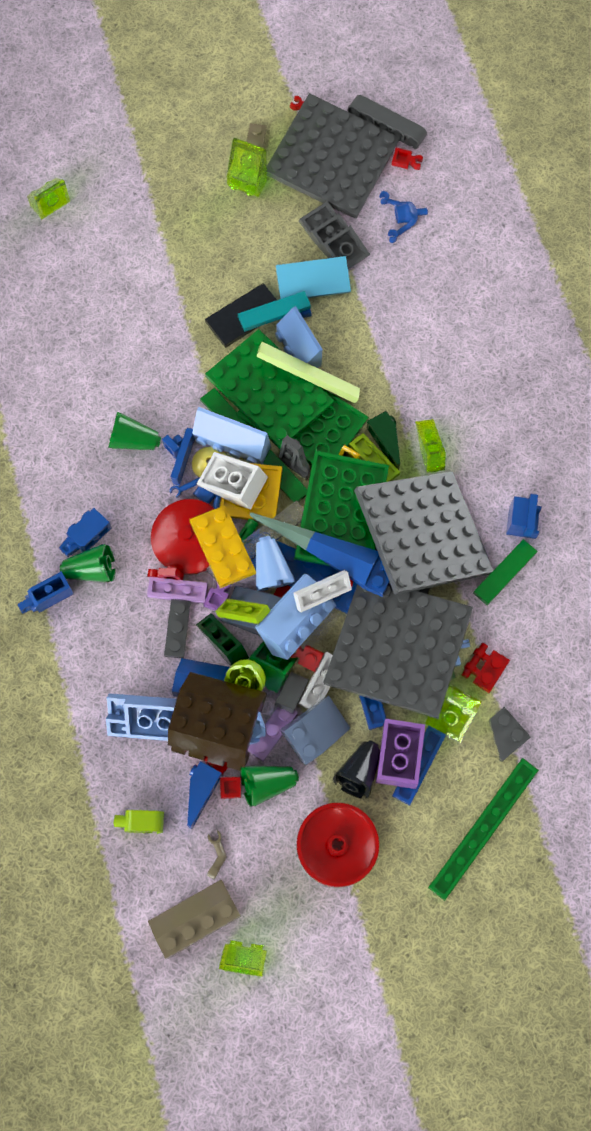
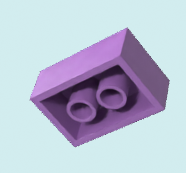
(400, 753)

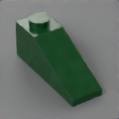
(384, 433)
(222, 639)

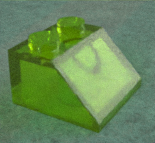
(49, 197)
(456, 713)

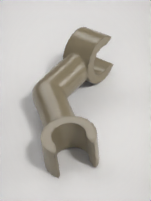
(213, 871)

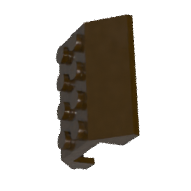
(214, 720)

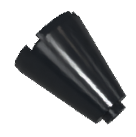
(359, 770)

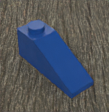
(202, 785)

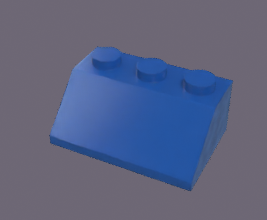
(202, 668)

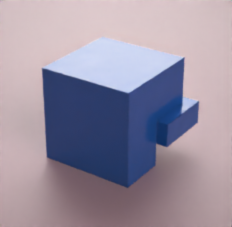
(524, 517)

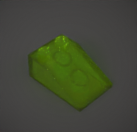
(247, 167)
(243, 959)

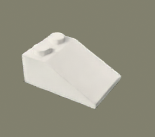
(233, 480)

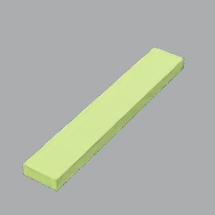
(308, 372)

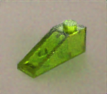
(430, 446)

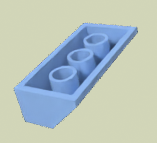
(230, 436)
(288, 628)

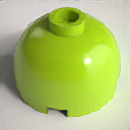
(246, 674)

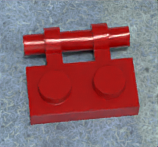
(491, 670)

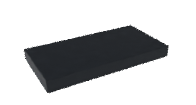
(225, 321)

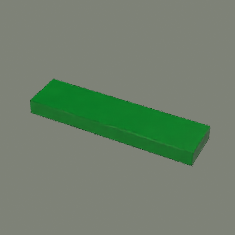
(505, 572)

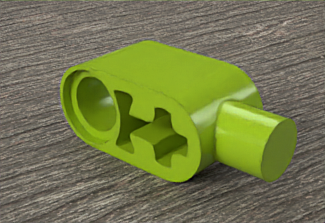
(140, 821)

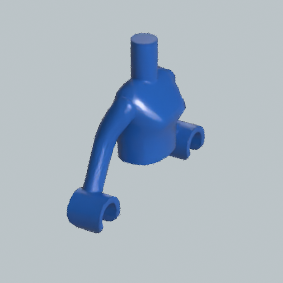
(404, 212)
(201, 493)

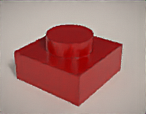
(230, 787)

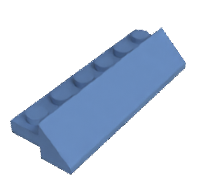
(139, 716)

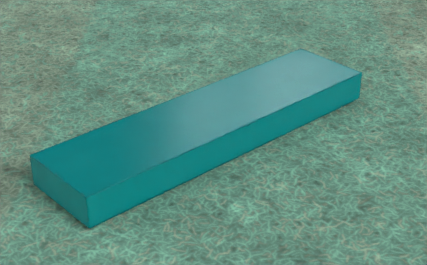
(273, 311)

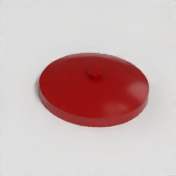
(175, 539)
(337, 845)

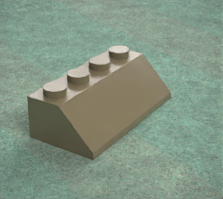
(193, 919)

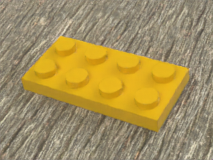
(222, 546)

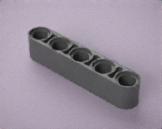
(408, 131)

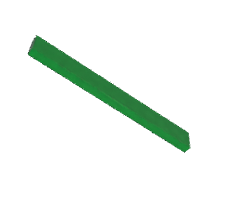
(289, 483)
(483, 829)

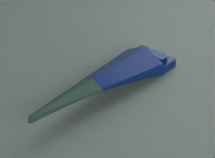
(361, 563)

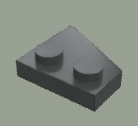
(294, 457)
(507, 733)

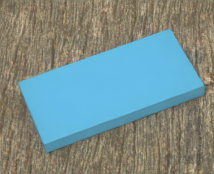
(314, 277)

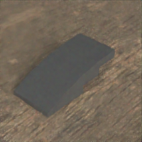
(333, 235)

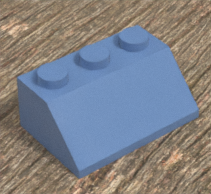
(298, 338)

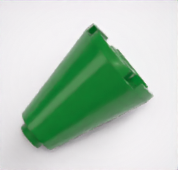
(132, 435)
(90, 565)
(266, 782)

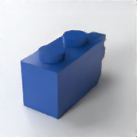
(85, 533)
(46, 594)

